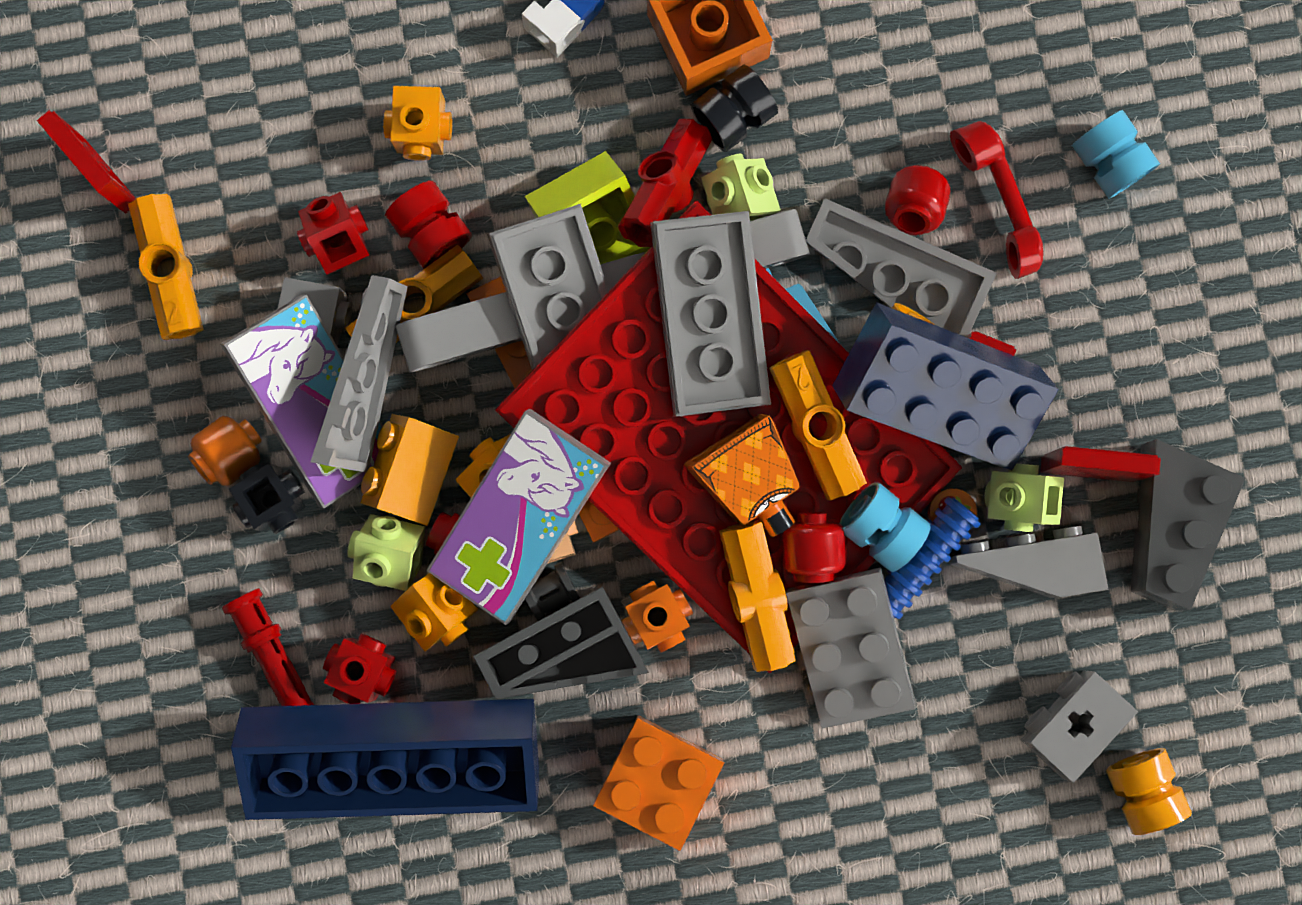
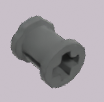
(564, 593)

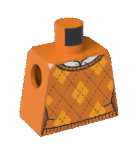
(749, 474)

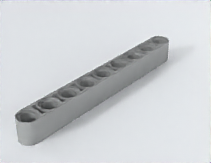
(491, 322)

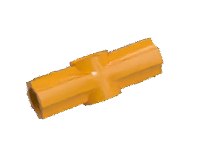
(157, 240)
(440, 283)
(831, 453)
(757, 596)

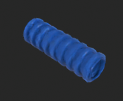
(944, 536)

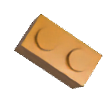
(408, 468)

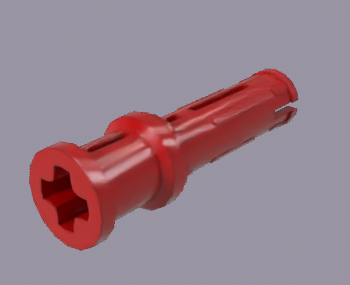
(263, 640)

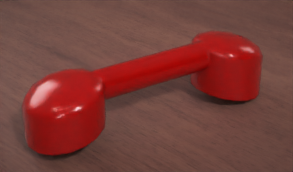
(981, 147)

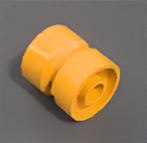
(1149, 794)

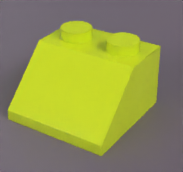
(604, 199)

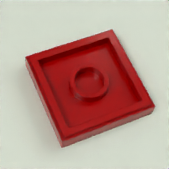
(87, 160)
(1100, 464)

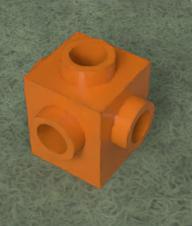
(662, 636)

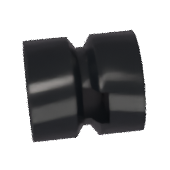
(738, 105)

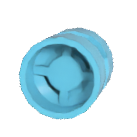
(1115, 154)
(888, 530)

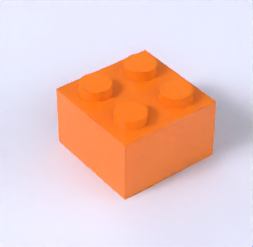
(709, 38)
(659, 783)

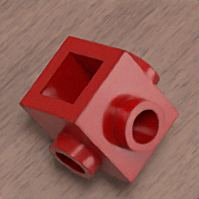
(333, 232)
(376, 664)

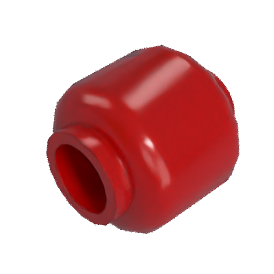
(917, 200)
(814, 548)

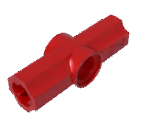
(665, 181)

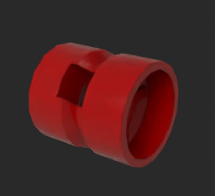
(425, 220)

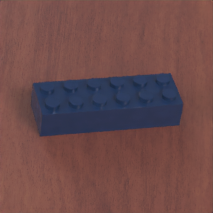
(387, 759)

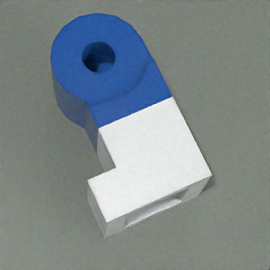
(559, 21)

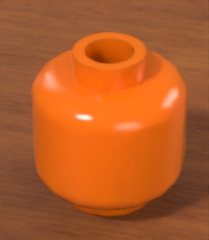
(225, 450)

